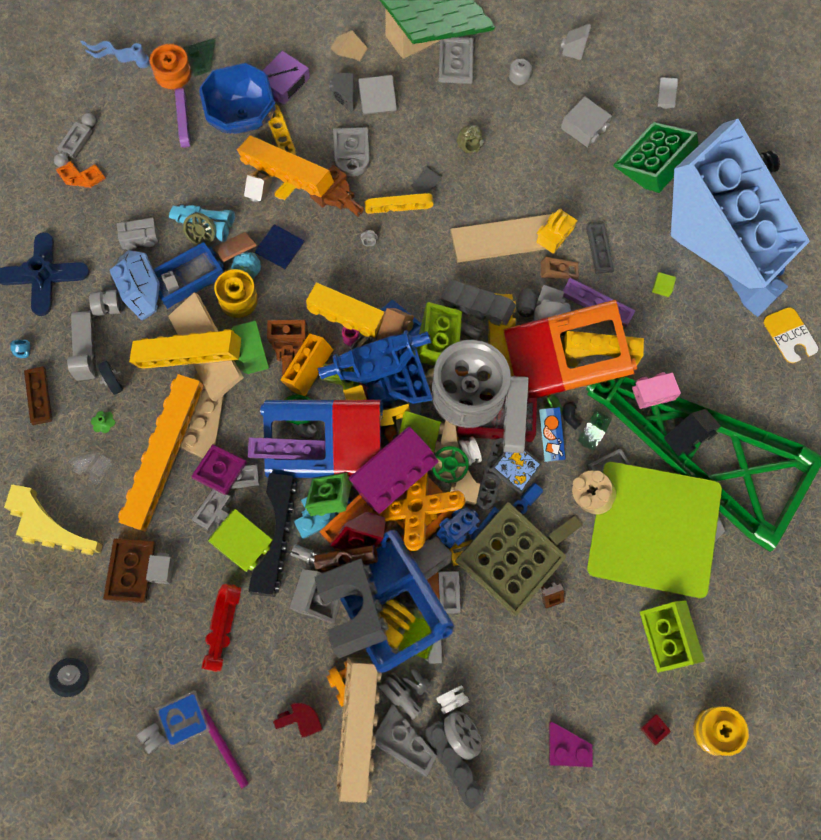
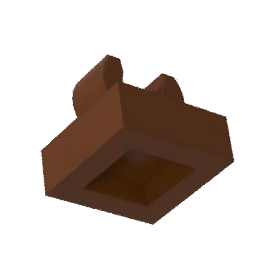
(553, 595)

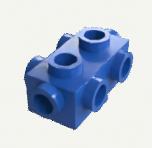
(456, 529)

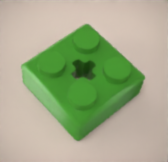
(328, 494)

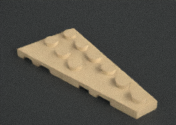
(203, 425)

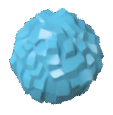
(248, 263)

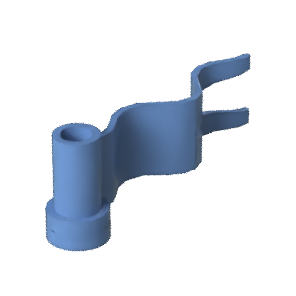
(134, 53)

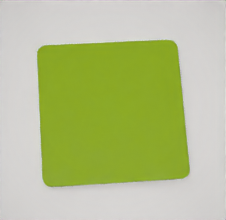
(657, 531)

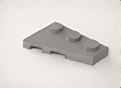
(403, 743)

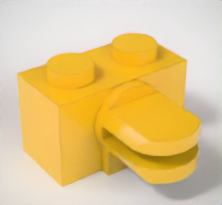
(556, 230)

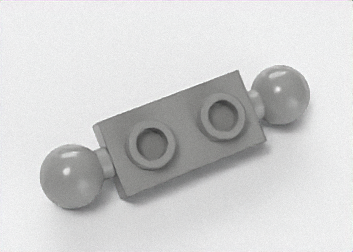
(74, 140)

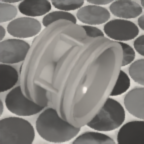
(475, 357)

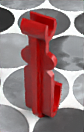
(220, 625)

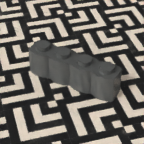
(478, 302)
(457, 770)

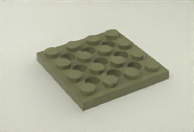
(524, 558)

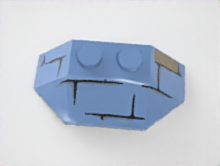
(136, 283)

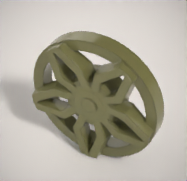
(199, 229)

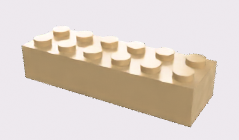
(357, 730)

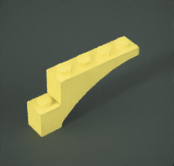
(39, 526)

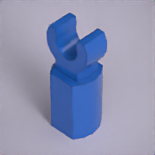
(529, 497)

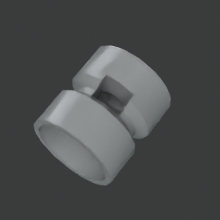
(103, 303)

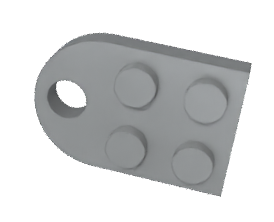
(351, 149)

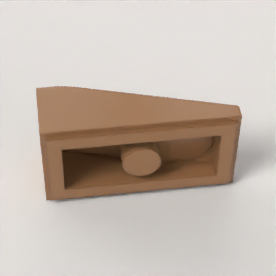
(558, 268)

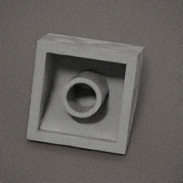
(308, 602)

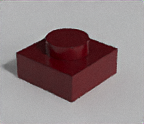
(655, 729)

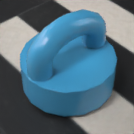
(20, 346)

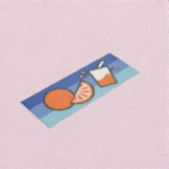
(552, 434)

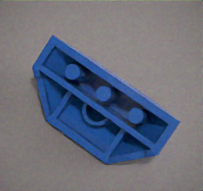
(410, 382)

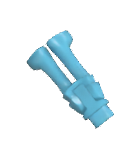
(225, 218)

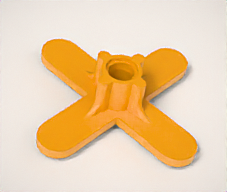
(420, 510)

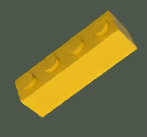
(345, 310)

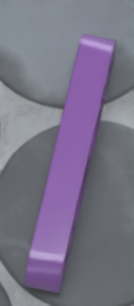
(181, 107)

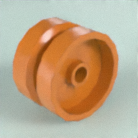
(170, 66)

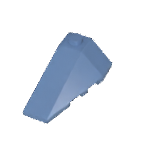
(758, 299)

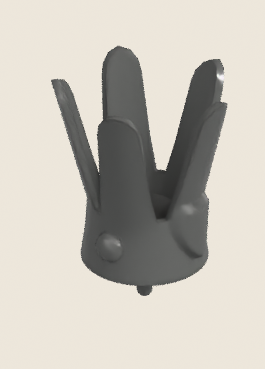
(423, 683)

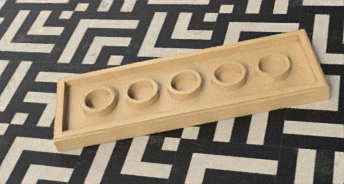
(497, 238)
(194, 318)

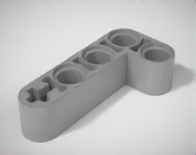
(82, 363)
(515, 415)

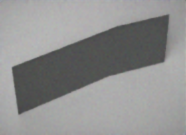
(425, 181)

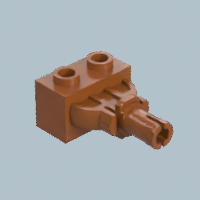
(339, 194)
(286, 339)

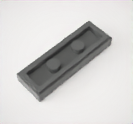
(600, 248)

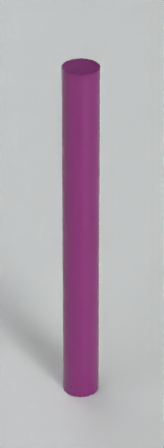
(226, 753)

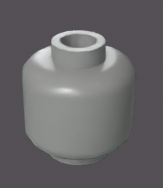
(520, 71)

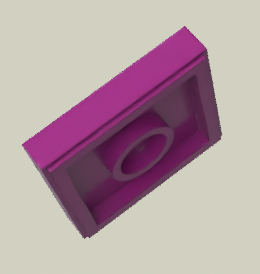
(219, 469)

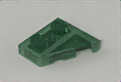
(200, 56)

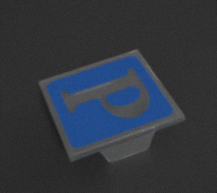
(182, 719)

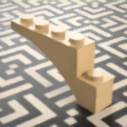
(467, 484)

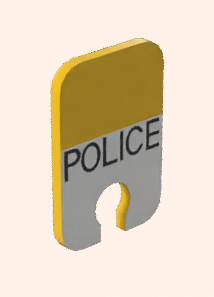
(787, 331)

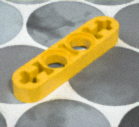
(281, 132)
(399, 203)

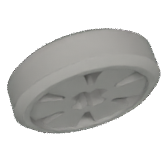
(462, 735)

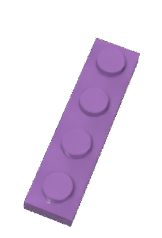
(588, 297)
(286, 448)

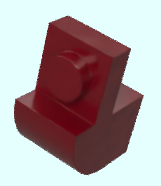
(304, 715)

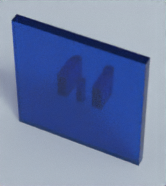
(279, 246)

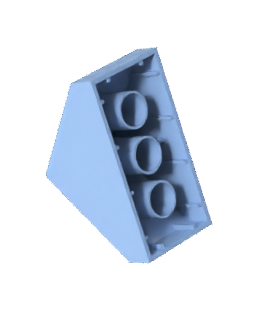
(734, 210)

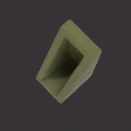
(564, 531)

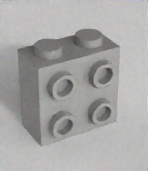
(586, 122)

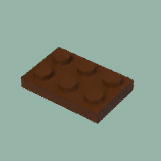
(128, 571)

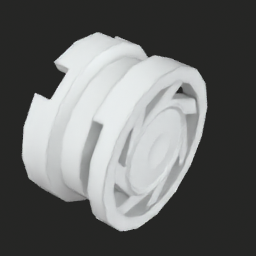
(471, 450)
(452, 699)

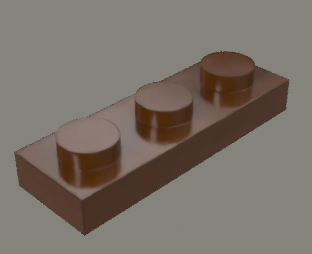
(38, 396)

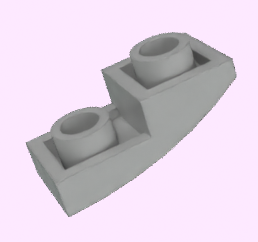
(667, 92)

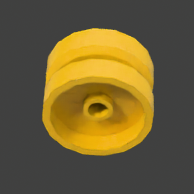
(733, 731)

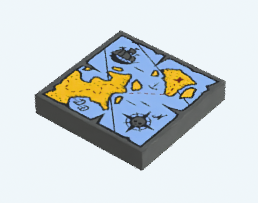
(516, 469)

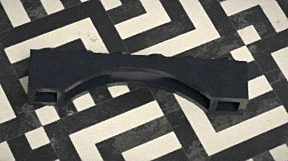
(265, 576)

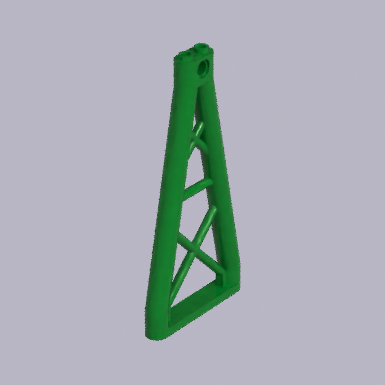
(798, 454)

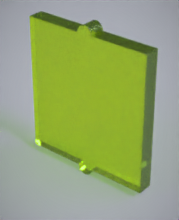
(417, 631)

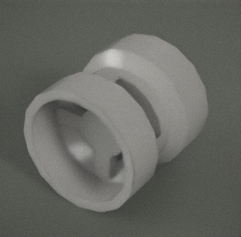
(152, 738)

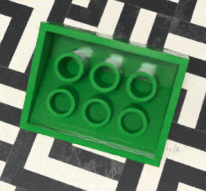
(656, 155)

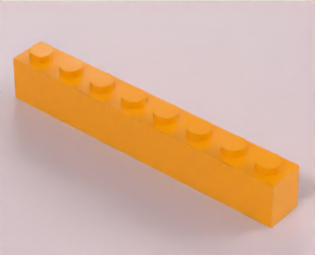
(161, 453)

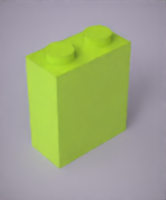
(240, 541)

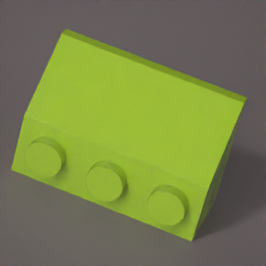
(671, 636)

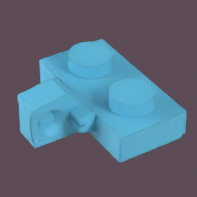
(309, 525)

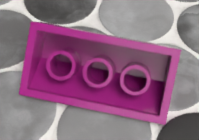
(393, 470)

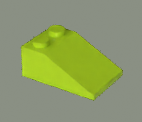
(444, 330)

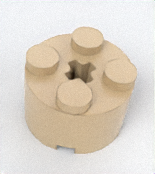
(585, 485)

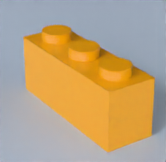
(305, 365)

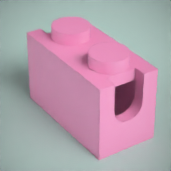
(656, 390)

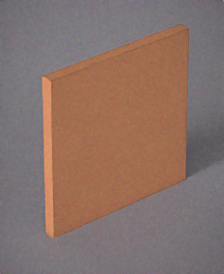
(234, 246)

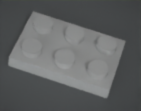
(456, 60)

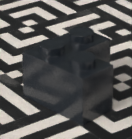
(693, 429)

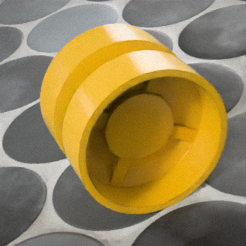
(236, 293)

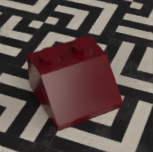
(360, 531)

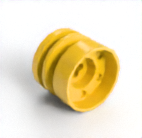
(395, 615)

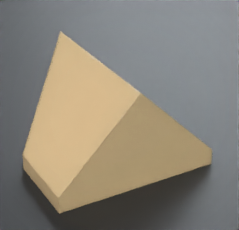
(349, 46)

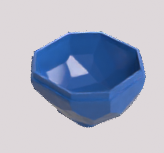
(237, 91)

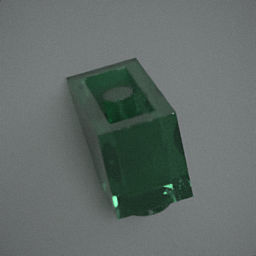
(594, 430)

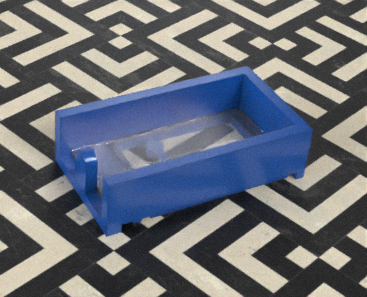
(192, 271)

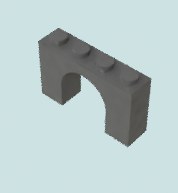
(367, 626)

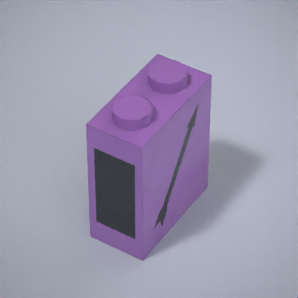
(286, 76)

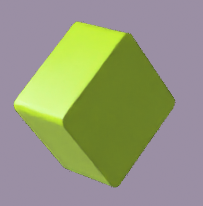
(663, 284)

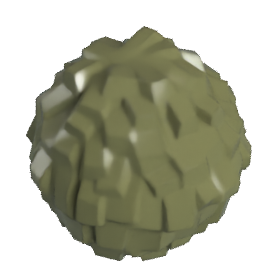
(470, 139)

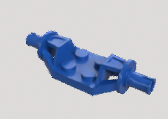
(375, 359)

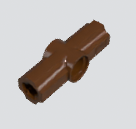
(333, 560)

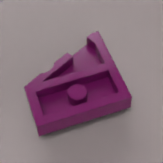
(568, 749)

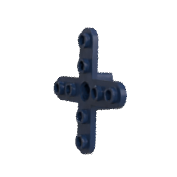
(41, 273)

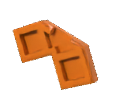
(86, 178)

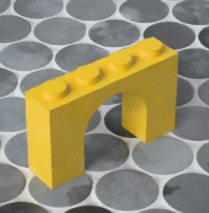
(583, 344)

